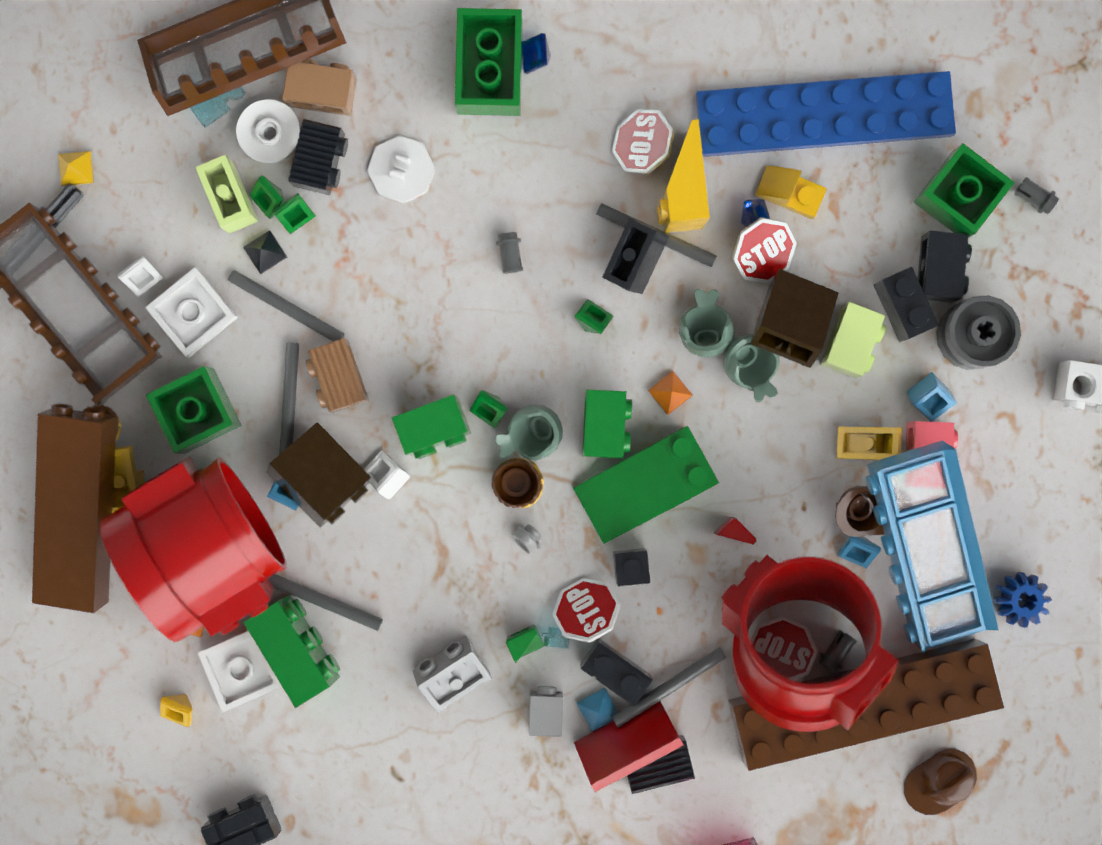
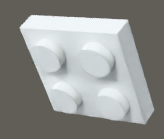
(191, 312)
(237, 671)

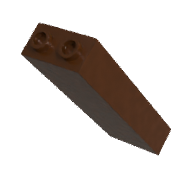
(70, 500)

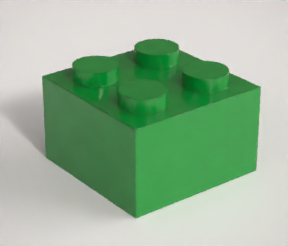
(964, 191)
(193, 410)
(605, 424)
(432, 426)

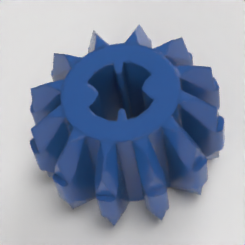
(1033, 603)

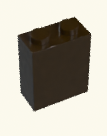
(794, 318)
(319, 475)

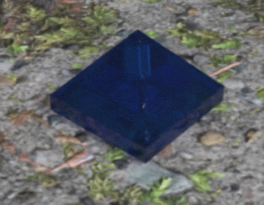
(535, 53)
(753, 211)

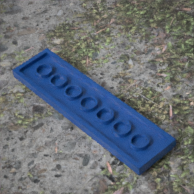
(826, 114)

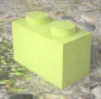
(226, 194)
(853, 340)

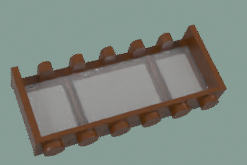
(234, 47)
(71, 305)

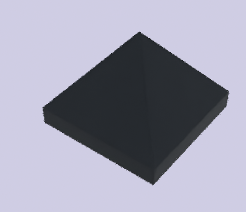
(265, 252)

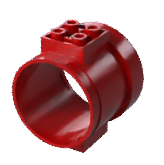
(193, 549)
(793, 703)

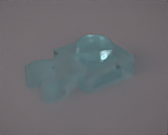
(214, 108)

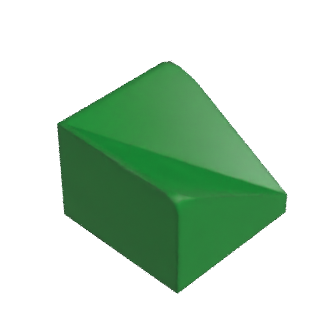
(524, 642)

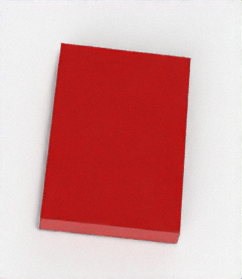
(617, 752)

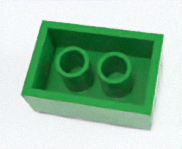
(488, 61)
(293, 650)

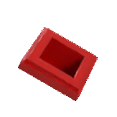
(734, 529)

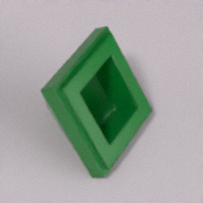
(266, 196)
(294, 213)
(593, 317)
(489, 408)

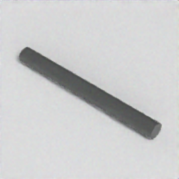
(673, 242)
(285, 306)
(289, 395)
(326, 602)
(669, 687)

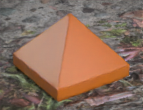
(670, 392)

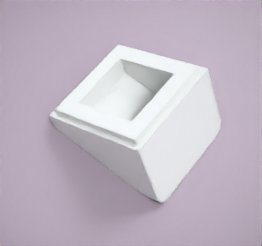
(386, 475)

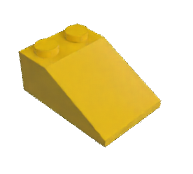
(685, 198)

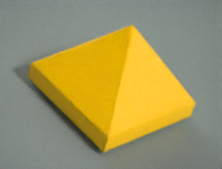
(76, 168)
(177, 709)

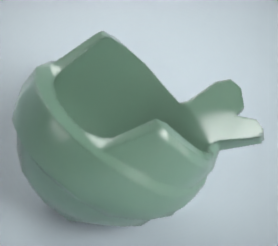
(706, 327)
(751, 367)
(532, 433)

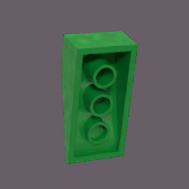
(646, 484)

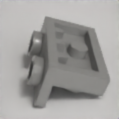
(451, 674)

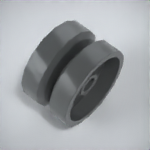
(978, 333)

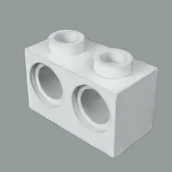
(1090, 378)

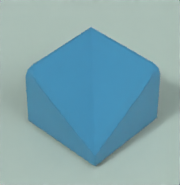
(931, 397)

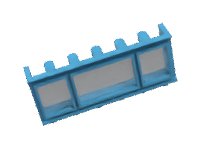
(931, 545)

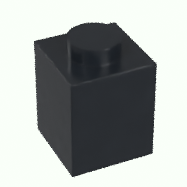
(631, 567)

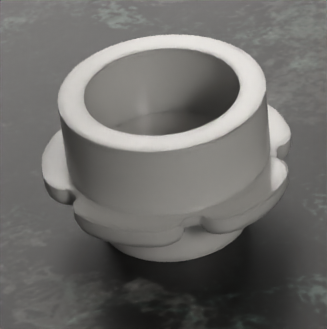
(527, 538)

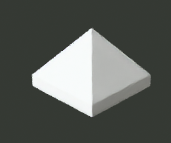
(140, 276)

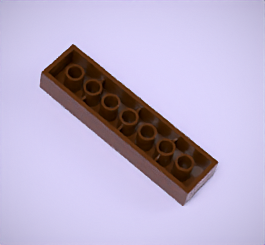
(922, 693)

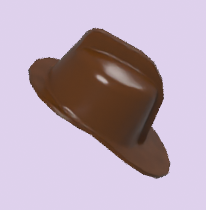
(856, 514)
(940, 782)

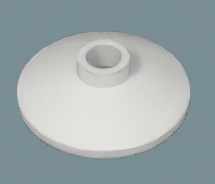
(260, 118)

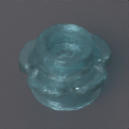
(555, 638)

